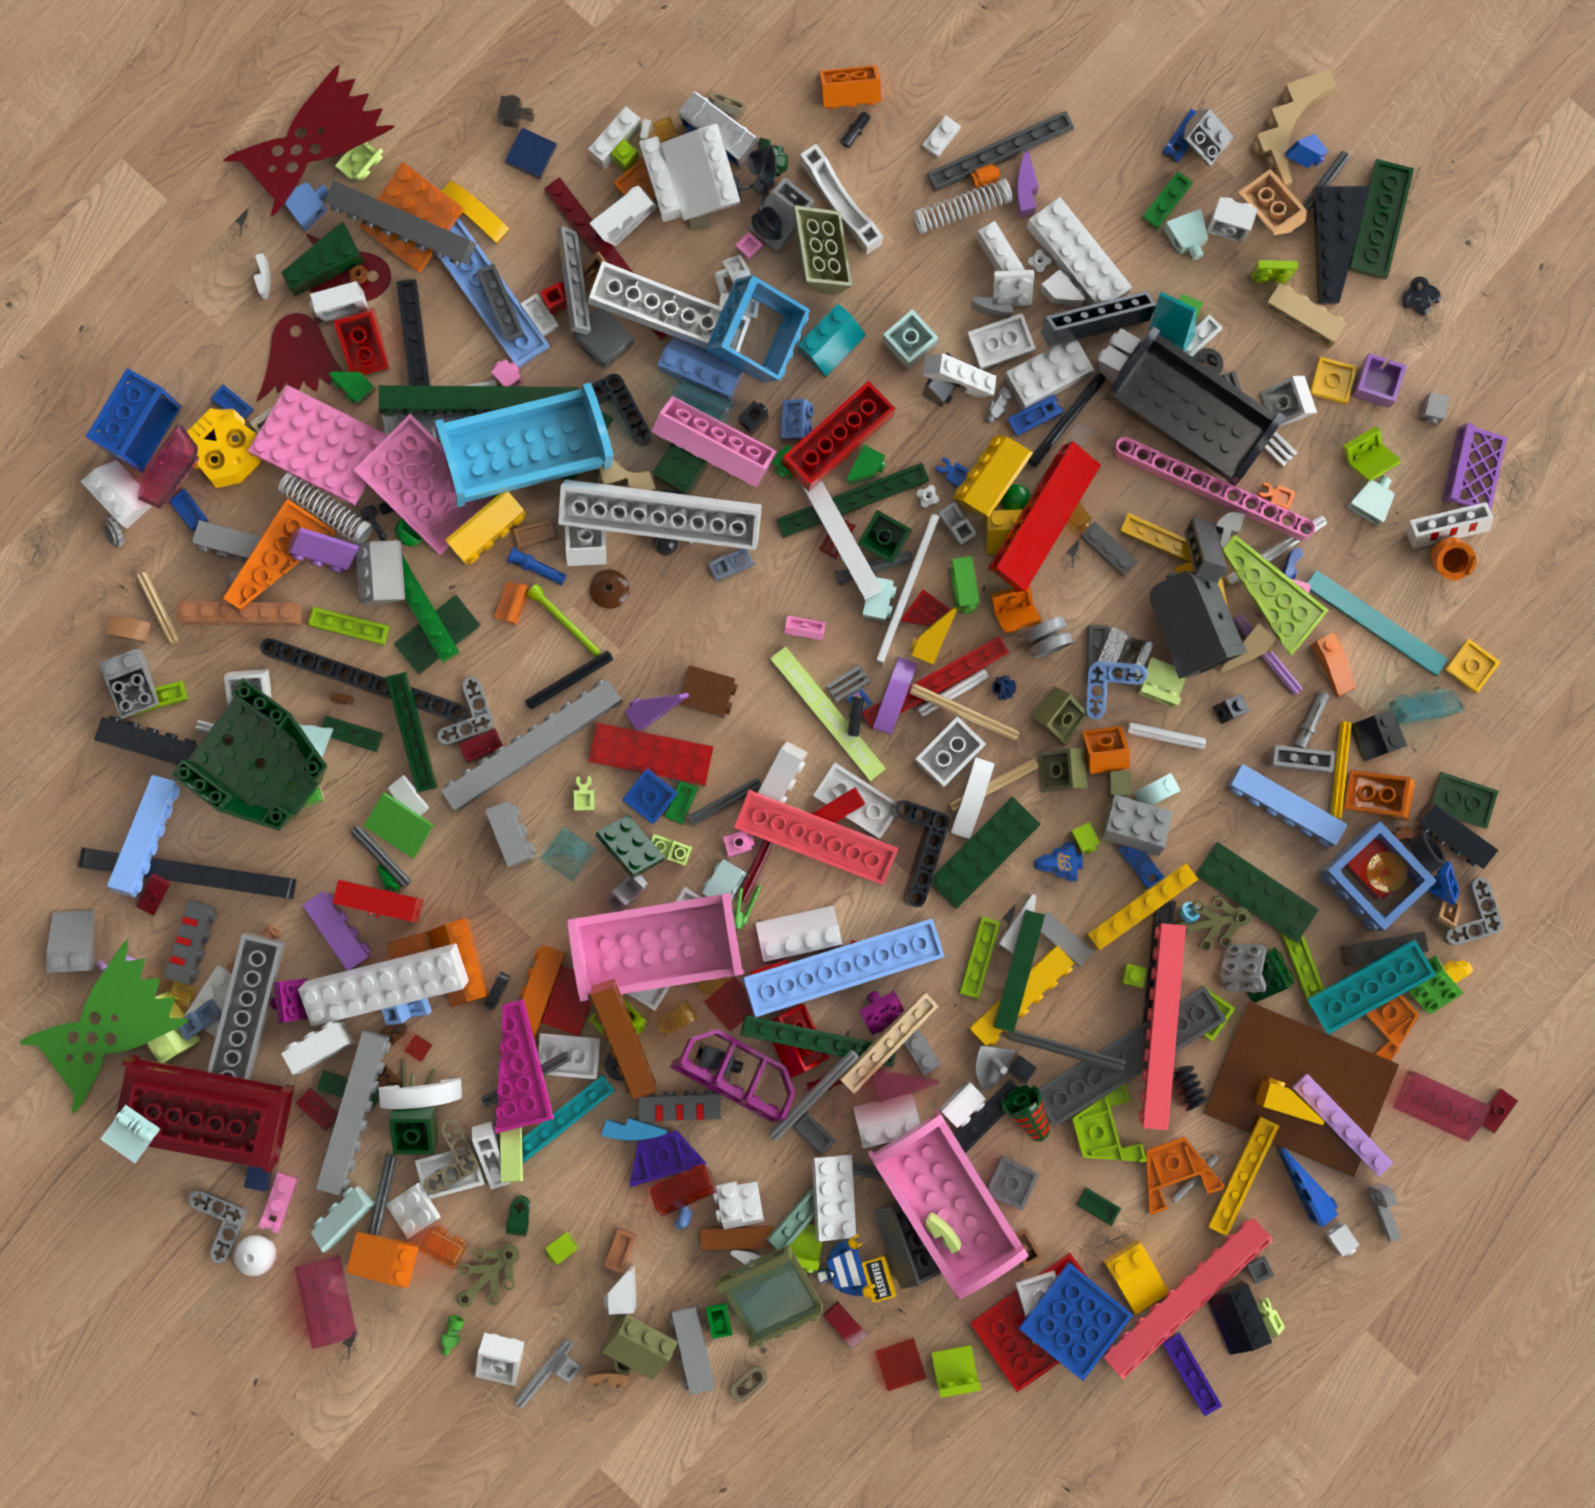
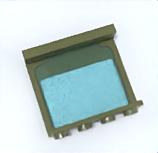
(771, 1295)

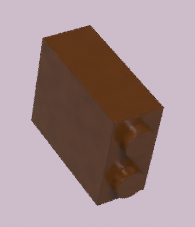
(708, 692)

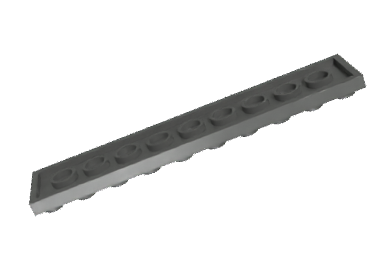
(1090, 1082)

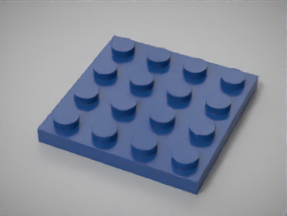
(1075, 1321)

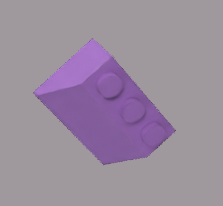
(321, 550)

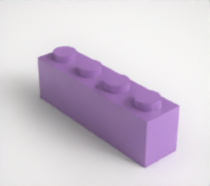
(337, 930)

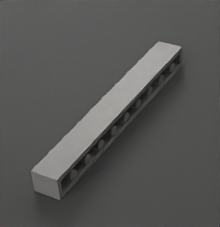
(532, 745)

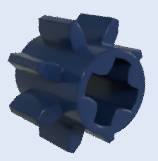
(1004, 687)

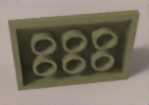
(822, 249)

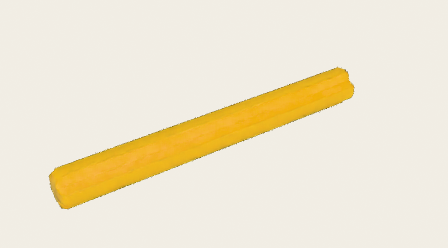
(1340, 769)

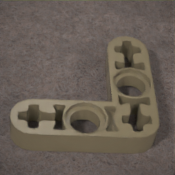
(459, 1165)

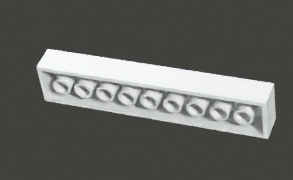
(659, 514)

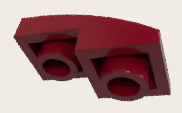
(844, 1324)

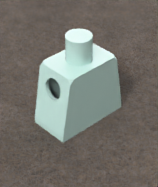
(1188, 233)
(1373, 500)

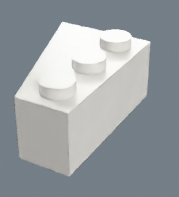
(624, 216)

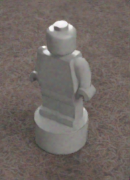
(997, 407)

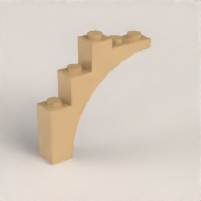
(1298, 96)

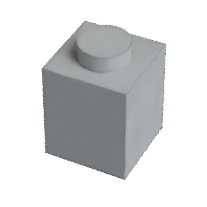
(1434, 408)

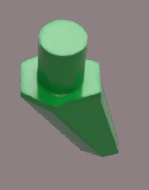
(387, 879)

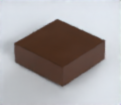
(342, 699)

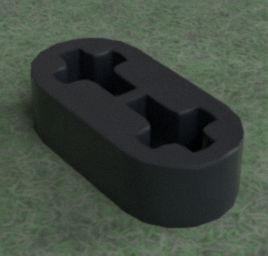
(497, 990)

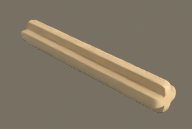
(157, 608)

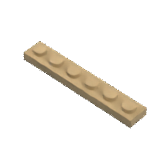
(888, 1042)

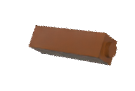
(735, 1238)

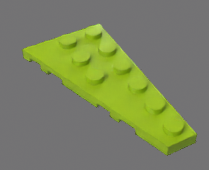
(1281, 601)

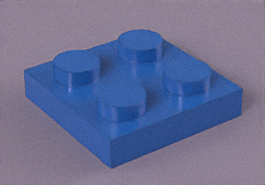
(650, 796)

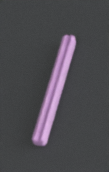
(1270, 658)

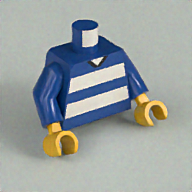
(846, 1269)

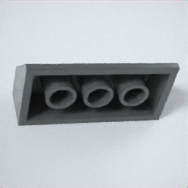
(906, 1250)

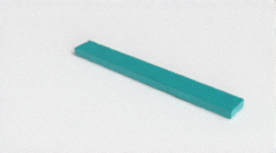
(1376, 623)

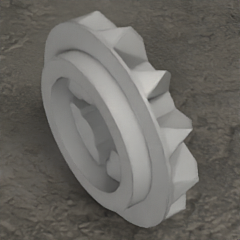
(112, 532)

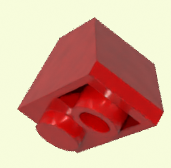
(554, 298)

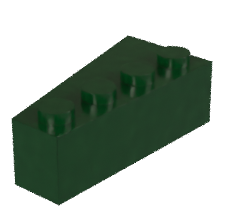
(323, 261)

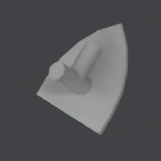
(992, 1064)

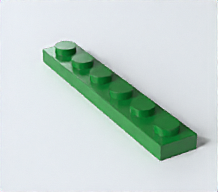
(427, 616)

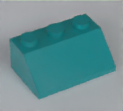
(831, 340)

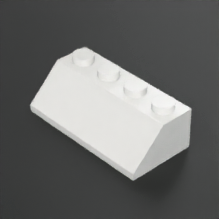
(798, 933)

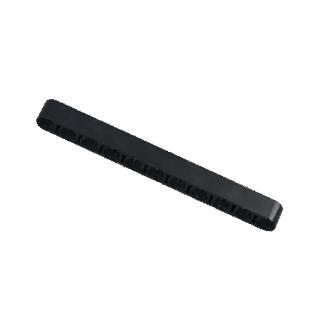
(355, 676)
(197, 874)

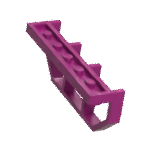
(736, 1093)

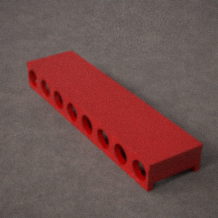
(1045, 516)

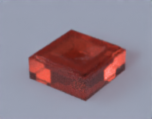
(418, 1047)

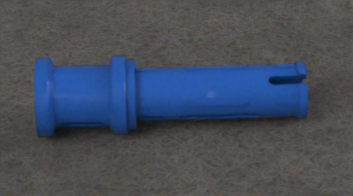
(528, 562)

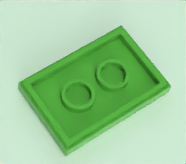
(399, 825)

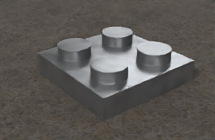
(1012, 1183)

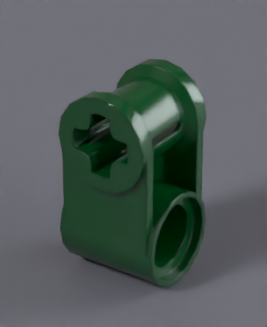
(518, 1219)

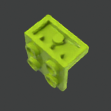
(955, 1371)

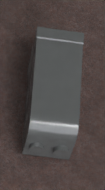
(1195, 623)

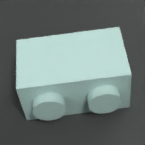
(878, 606)
(725, 880)

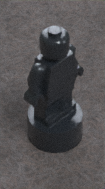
(370, 513)

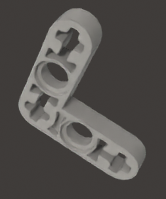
(477, 716)
(1482, 922)
(1383, 1199)
(228, 1221)

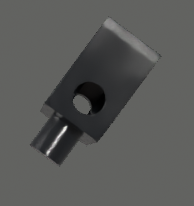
(710, 1056)

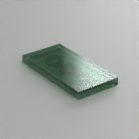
(416, 645)

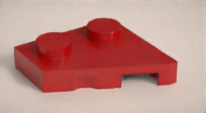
(925, 610)

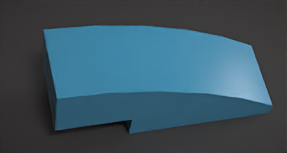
(632, 1130)

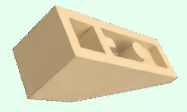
(1256, 644)

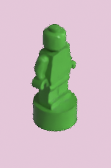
(450, 1339)

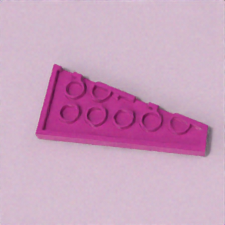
(521, 1082)

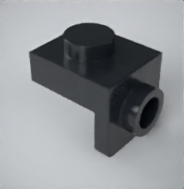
(1231, 708)

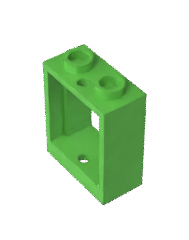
(964, 585)

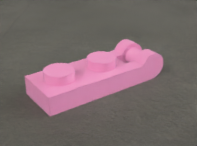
(278, 1202)

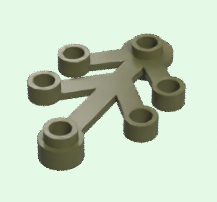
(1216, 922)
(491, 1273)

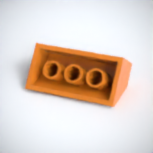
(460, 933)

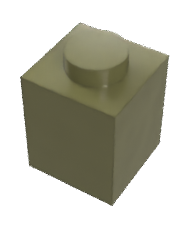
(1119, 783)

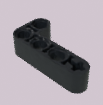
(625, 411)

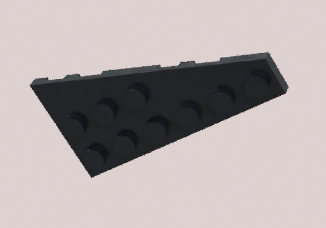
(1336, 228)

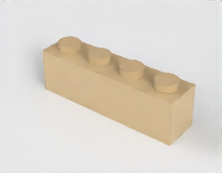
(1305, 315)

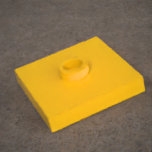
(1333, 380)
(1472, 666)

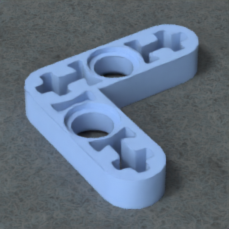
(1107, 676)

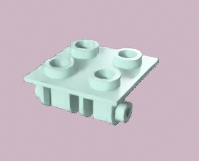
(130, 1133)

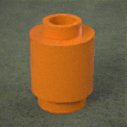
(985, 176)

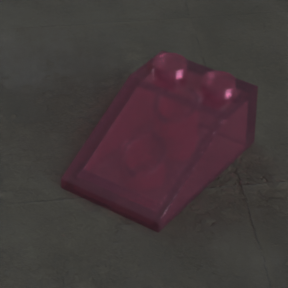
(895, 1084)

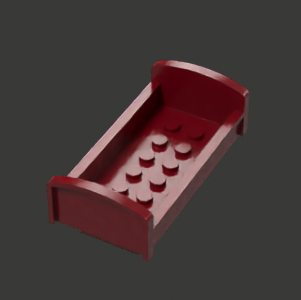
(209, 1112)

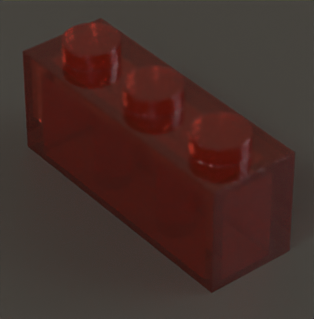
(683, 1189)

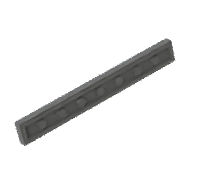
(1000, 150)

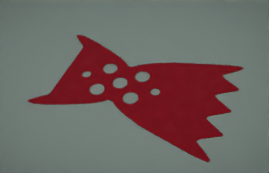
(343, 126)

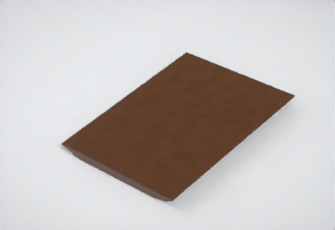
(1285, 1050)

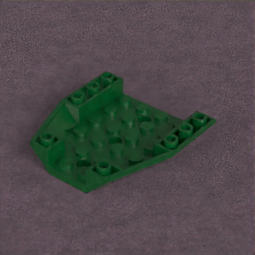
(228, 773)

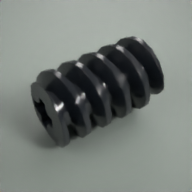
(1189, 1086)

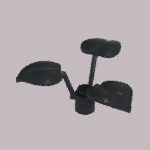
(764, 165)

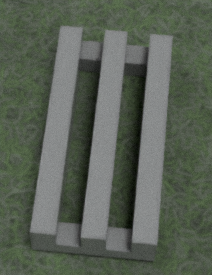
(862, 675)

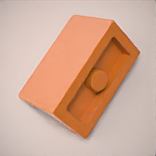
(511, 602)

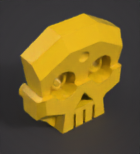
(233, 457)

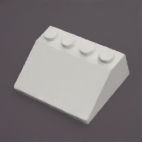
(700, 172)

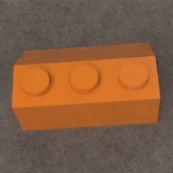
(850, 86)

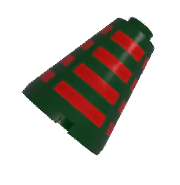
(1027, 1110)

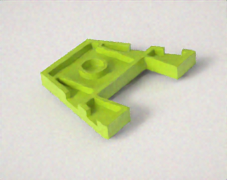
(1098, 1132)

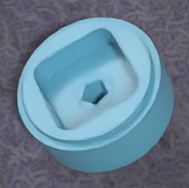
(1187, 913)

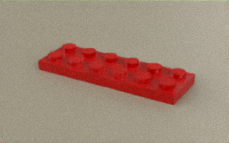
(660, 754)

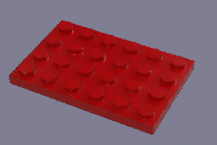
(1009, 1346)

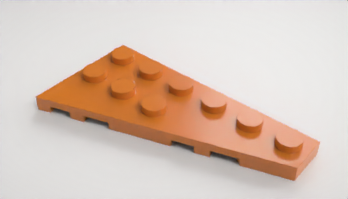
(269, 557)

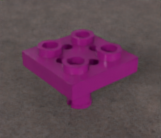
(288, 1000)
(881, 1011)

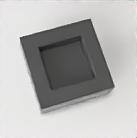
(1259, 1270)

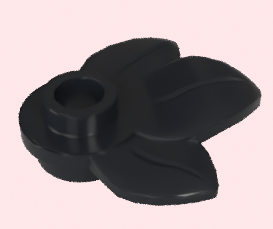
(1421, 298)

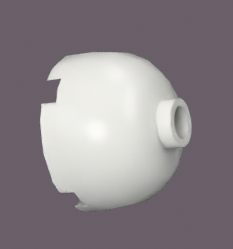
(254, 1255)

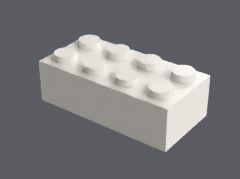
(1048, 373)

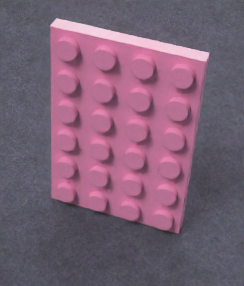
(316, 444)
(417, 483)

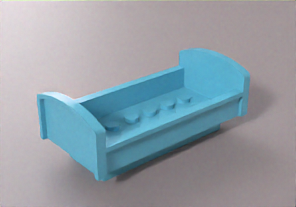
(525, 444)

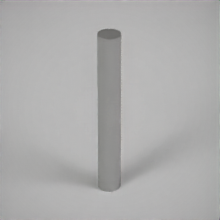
(1192, 1181)

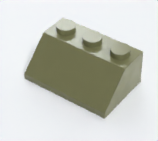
(638, 1346)

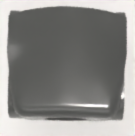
(606, 340)

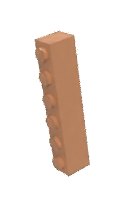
(250, 615)

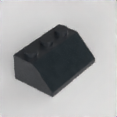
(1239, 1319)

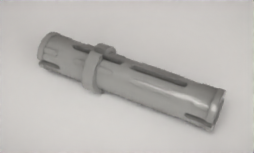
(1321, 700)

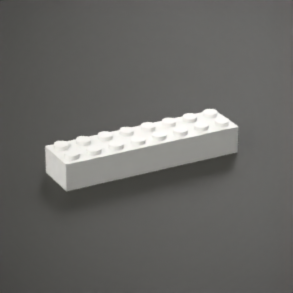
(659, 306)
(383, 985)

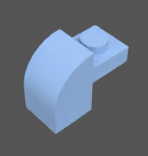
(401, 1013)

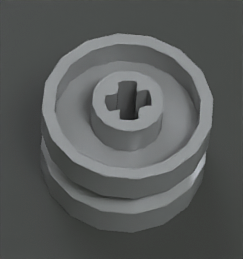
(1048, 635)

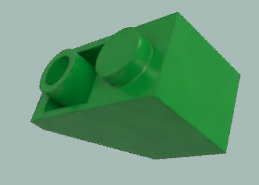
(355, 385)

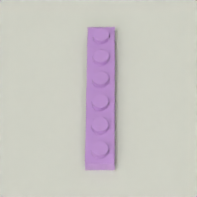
(1342, 1125)

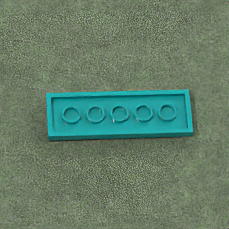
(1371, 986)

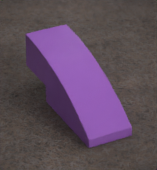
(1026, 187)

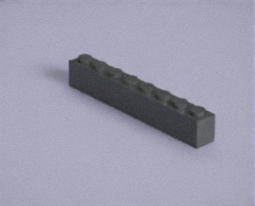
(401, 223)

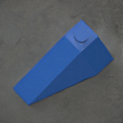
(1314, 1199)

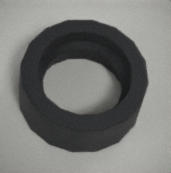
(1427, 852)

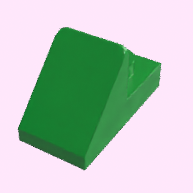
(719, 1320)

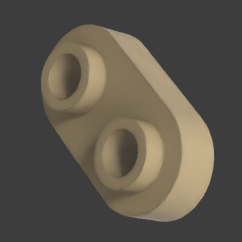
(726, 104)
(748, 1383)

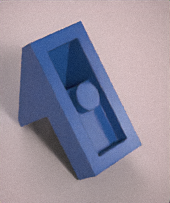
(1446, 884)

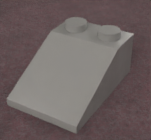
(71, 942)

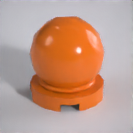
(1453, 558)

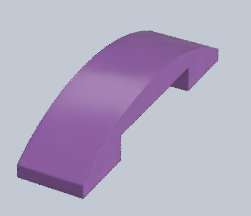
(895, 696)

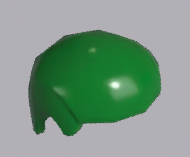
(1016, 497)
(406, 534)

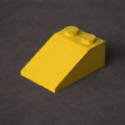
(1277, 1097)
(1136, 1276)

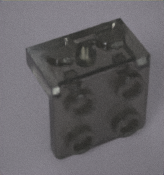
(1123, 648)

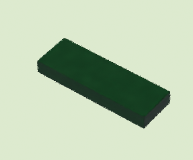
(353, 734)
(336, 1084)

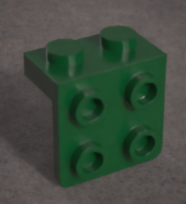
(1275, 975)

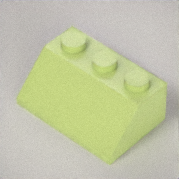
(173, 1043)

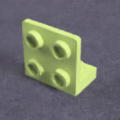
(1162, 683)

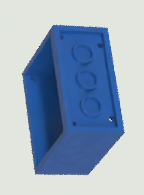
(134, 420)

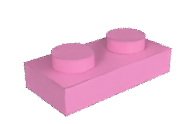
(805, 627)

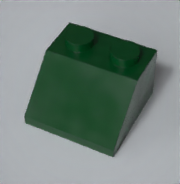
(885, 536)

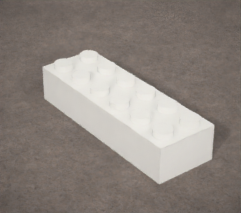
(1077, 253)

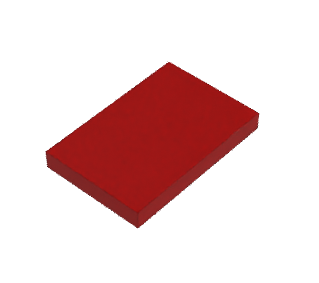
(564, 1006)

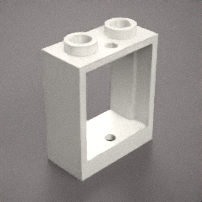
(338, 301)

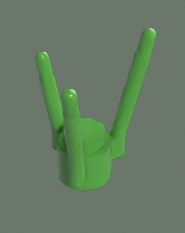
(739, 919)

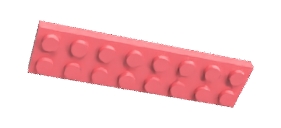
(816, 837)

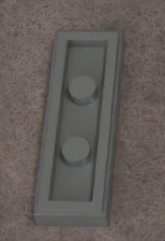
(1095, 638)

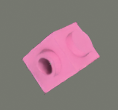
(506, 373)
(738, 843)

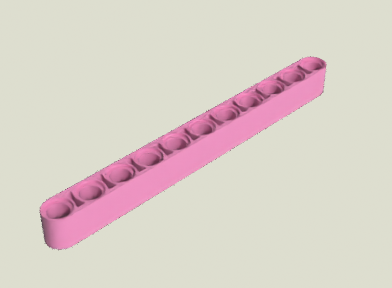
(1223, 487)

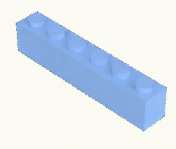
(1286, 805)
(144, 836)

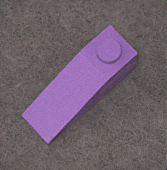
(648, 710)

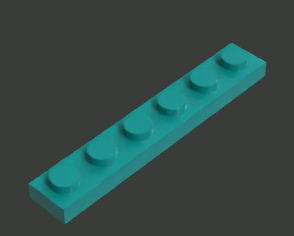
(565, 1117)

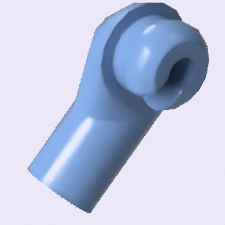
(684, 1218)

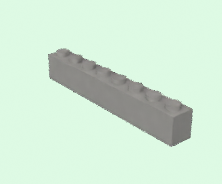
(353, 1112)

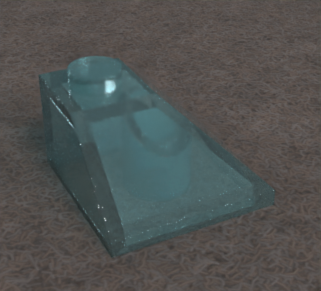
(568, 854)

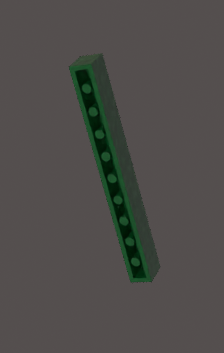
(458, 399)

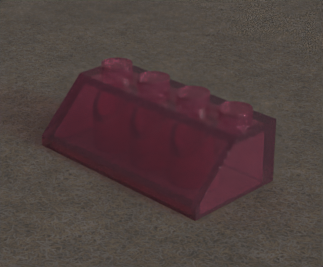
(168, 468)
(1441, 1106)
(325, 1301)

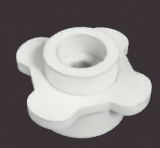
(1039, 266)
(925, 502)

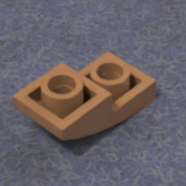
(127, 628)
(614, 1378)

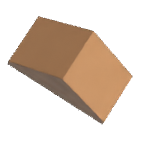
(591, 270)
(1446, 915)
(1031, 1248)

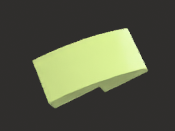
(672, 849)
(938, 1228)

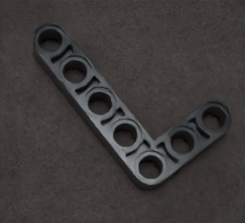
(924, 848)

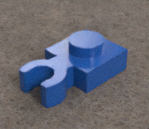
(955, 474)

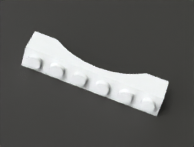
(854, 219)

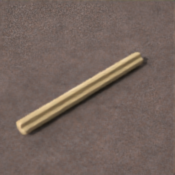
(964, 712)

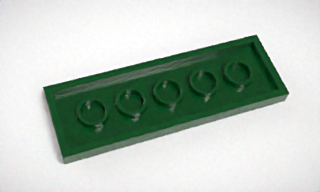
(1381, 219)
(984, 852)
(1257, 892)

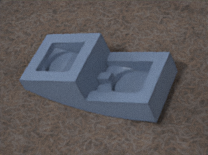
(731, 564)
(200, 1019)

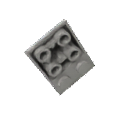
(783, 199)
(130, 682)

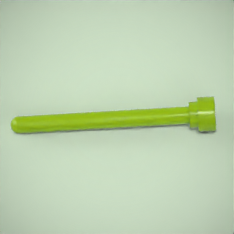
(536, 593)

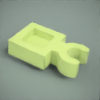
(584, 797)
(1270, 1317)

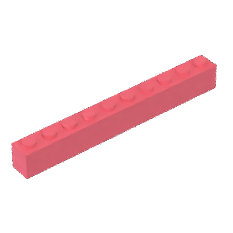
(1163, 1026)
(1187, 1298)

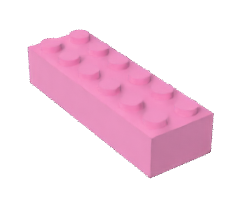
(714, 441)

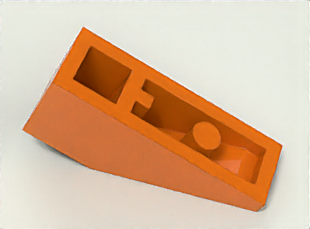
(1334, 663)

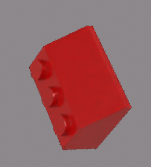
(798, 1059)

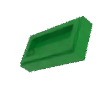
(681, 803)

